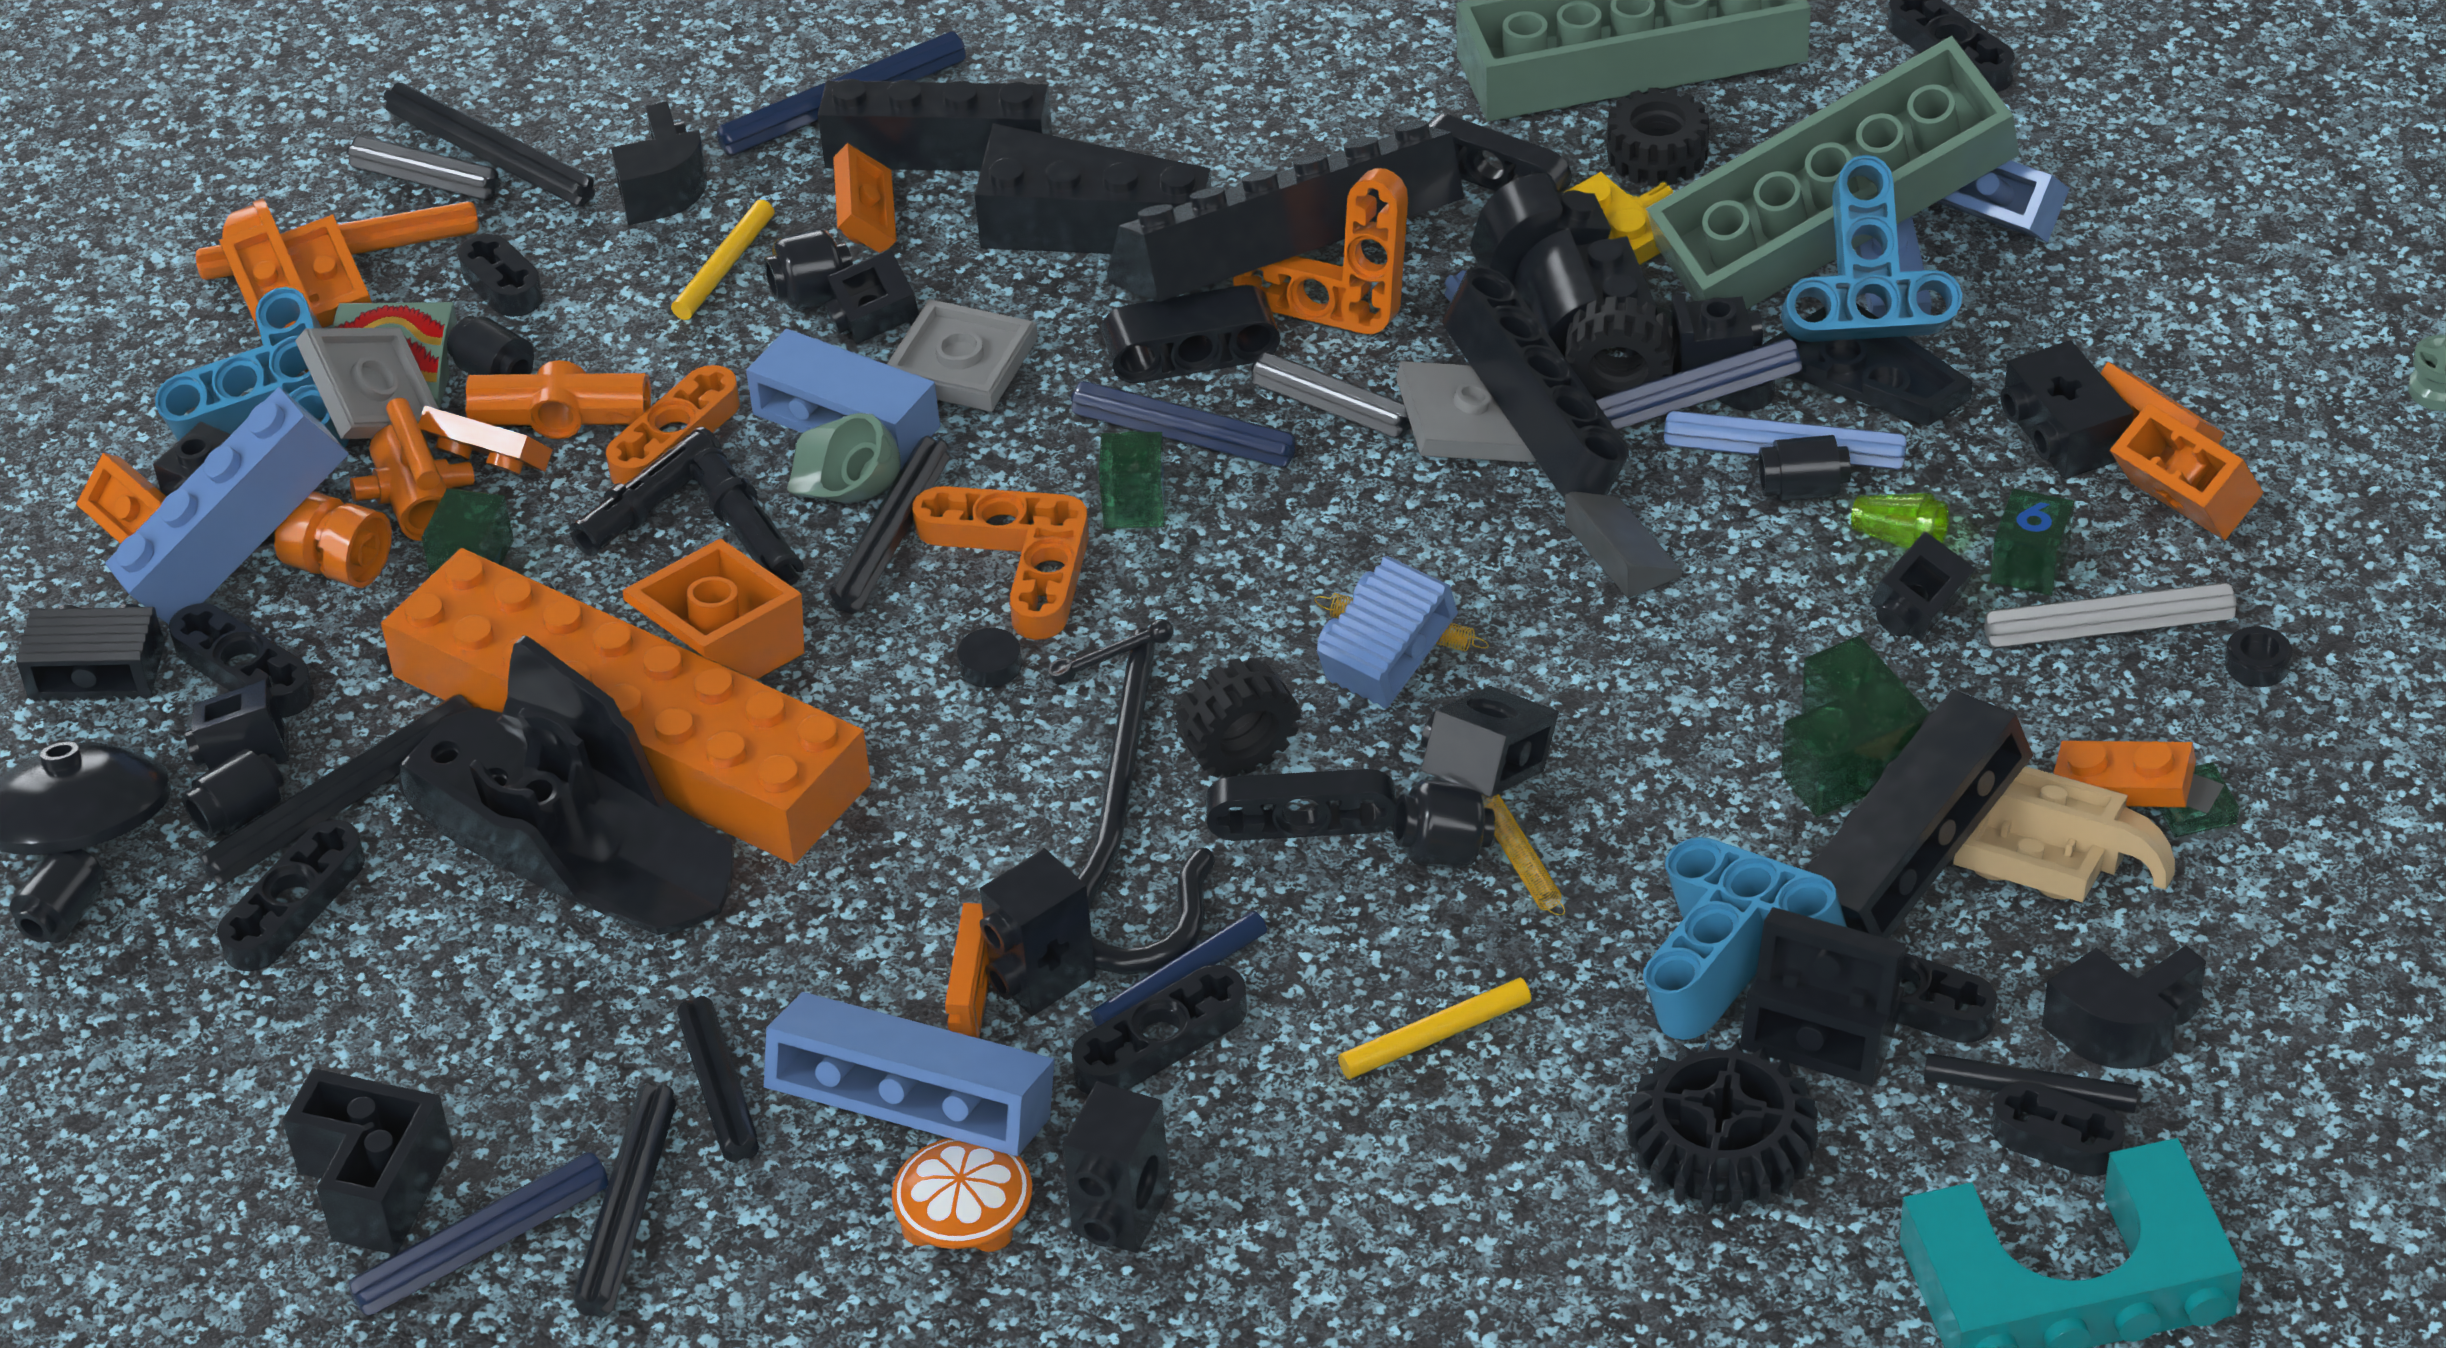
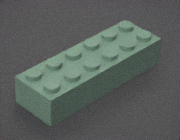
(1583, 51)
(1771, 208)

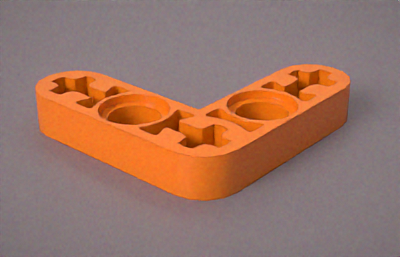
(1353, 280)
(1036, 542)

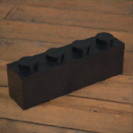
(926, 122)
(1922, 811)

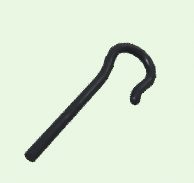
(1110, 833)

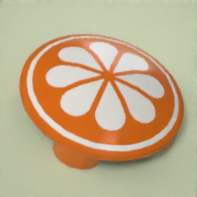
(961, 1196)

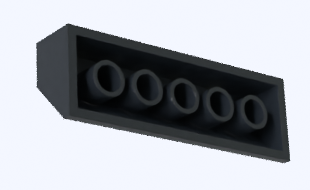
(1277, 213)

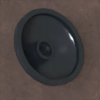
(78, 797)

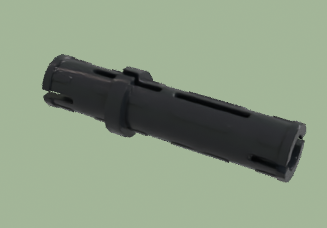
(628, 504)
(737, 504)

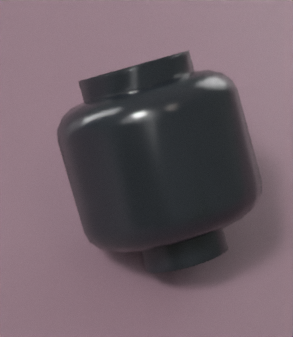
(801, 266)
(1442, 824)

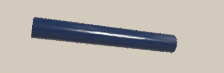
(1206, 953)

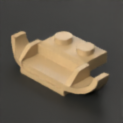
(2061, 837)

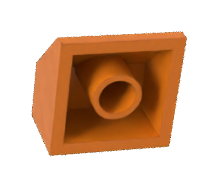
(725, 609)

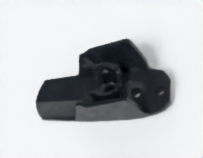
(568, 800)

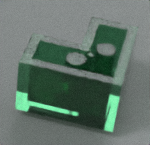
(1849, 726)

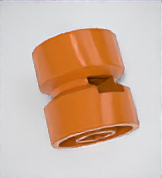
(335, 540)

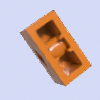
(2187, 471)

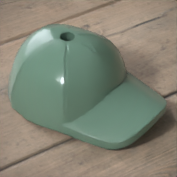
(845, 460)

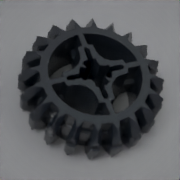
(1690, 1146)

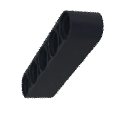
(1534, 384)

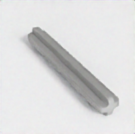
(2110, 615)

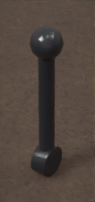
(1064, 670)

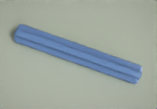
(1749, 434)

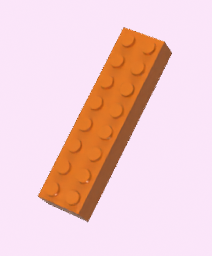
(711, 735)

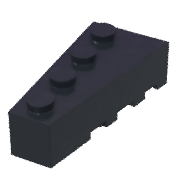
(1069, 192)

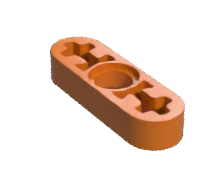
(700, 399)

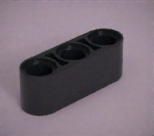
(1190, 334)

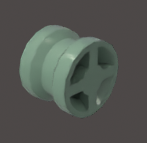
(2428, 379)

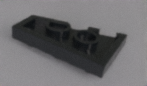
(1882, 373)

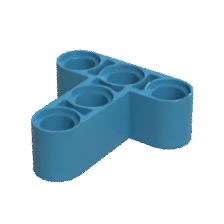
(1874, 276)
(218, 385)
(1717, 944)

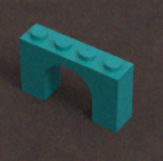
(2175, 1277)

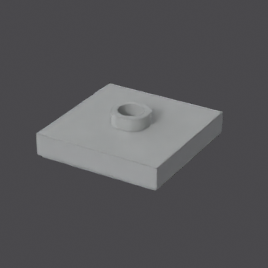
(965, 352)
(361, 373)
(1456, 414)

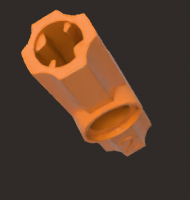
(558, 399)

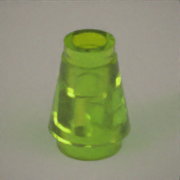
(1900, 517)

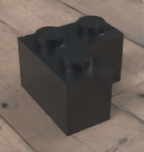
(373, 1151)

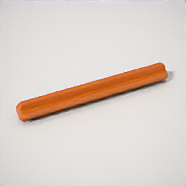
(374, 234)

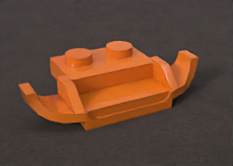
(304, 258)

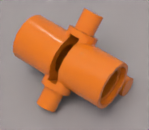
(407, 472)

